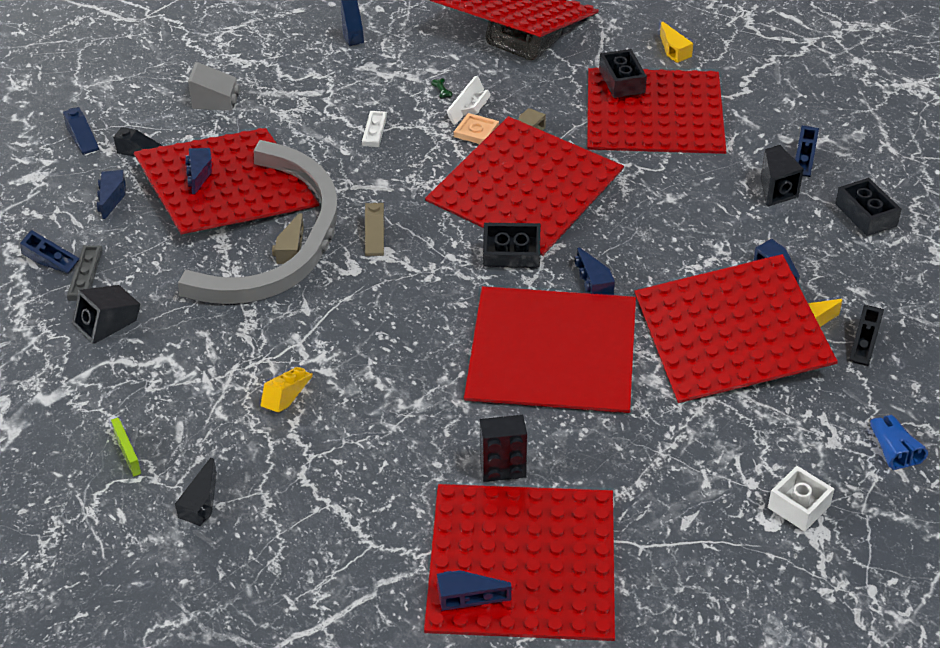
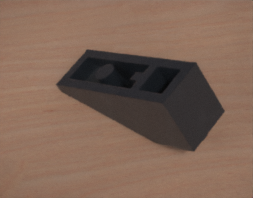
(132, 140)
(866, 335)
(197, 500)

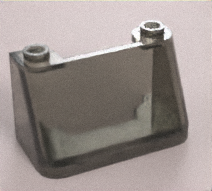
(519, 42)

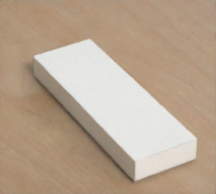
(374, 128)

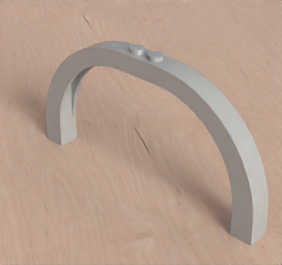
(273, 282)

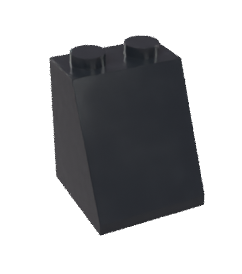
(780, 176)
(104, 311)

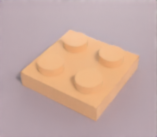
(475, 128)

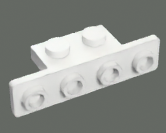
(469, 101)

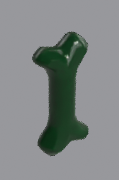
(439, 84)

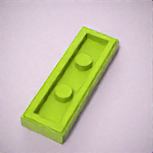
(126, 446)

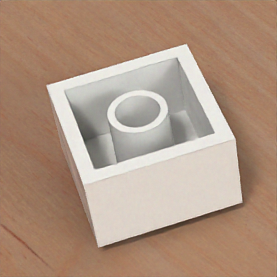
(800, 498)

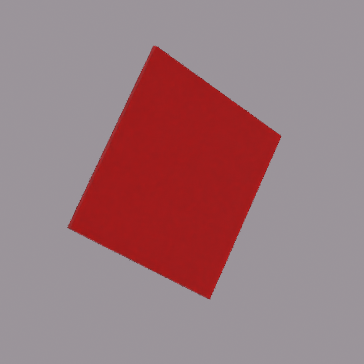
(529, 16)
(674, 115)
(525, 178)
(234, 189)
(733, 328)
(552, 349)
(544, 542)

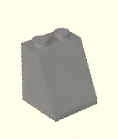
(212, 88)

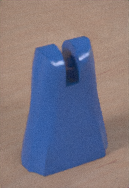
(897, 444)

